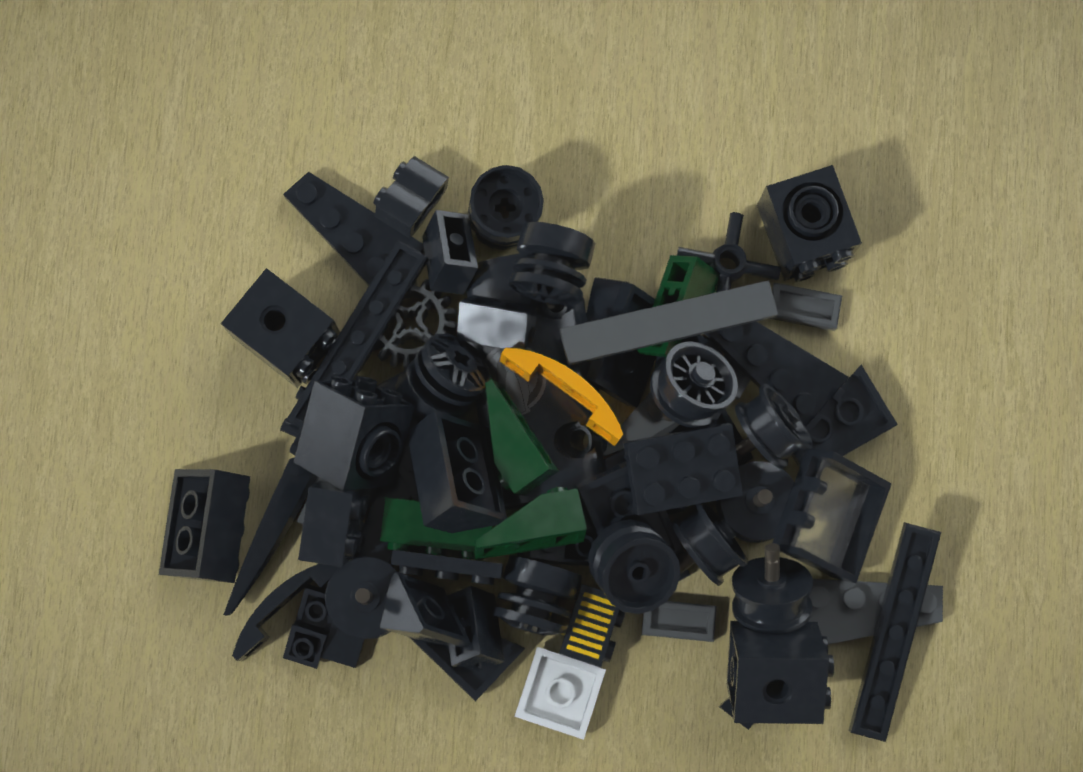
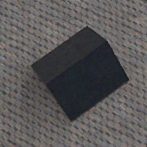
(422, 612)

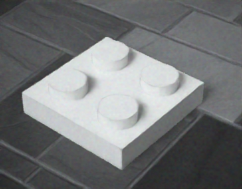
(560, 693)

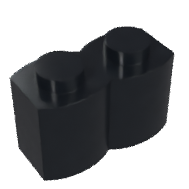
(410, 196)

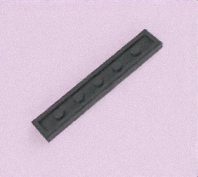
(668, 322)

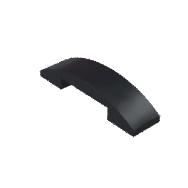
(253, 634)

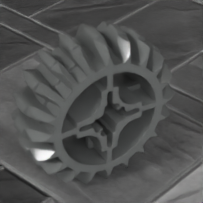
(420, 311)

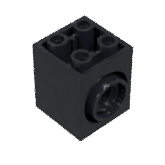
(802, 245)
(297, 345)
(354, 433)
(779, 675)

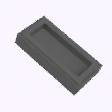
(806, 306)
(681, 621)

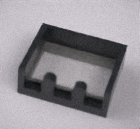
(831, 514)

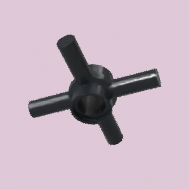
(734, 252)

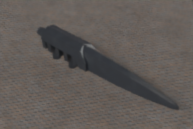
(276, 520)

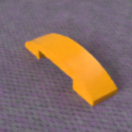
(527, 363)

